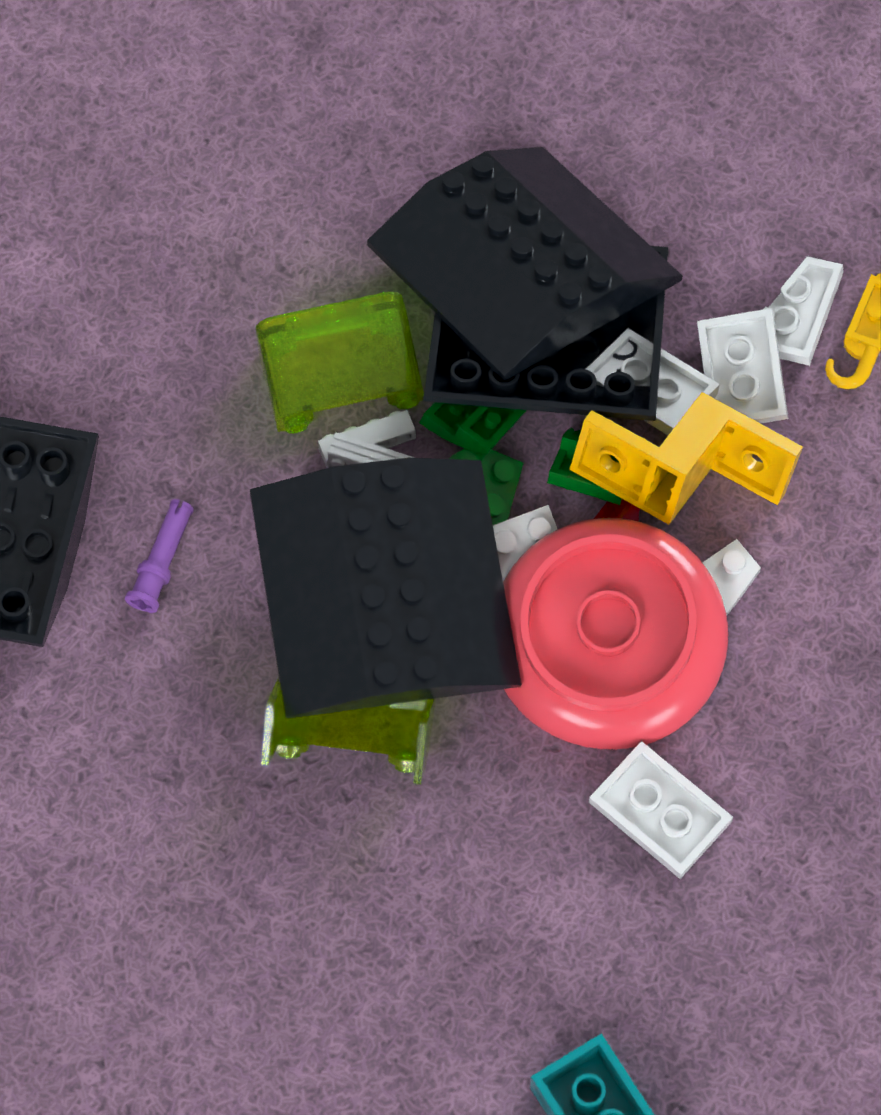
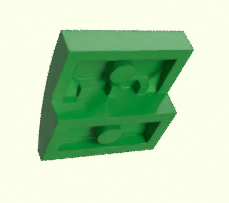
(469, 425)

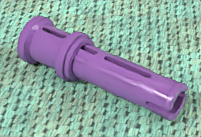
(154, 571)

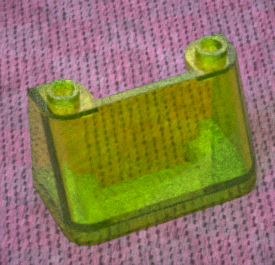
(338, 358)

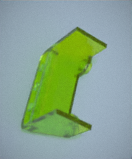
(392, 729)

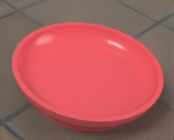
(614, 633)

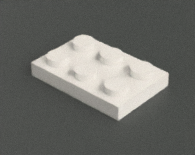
(745, 361)
(677, 385)
(660, 809)

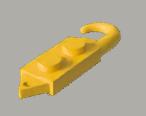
(862, 337)

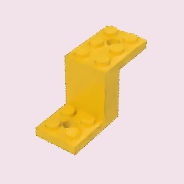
(667, 475)

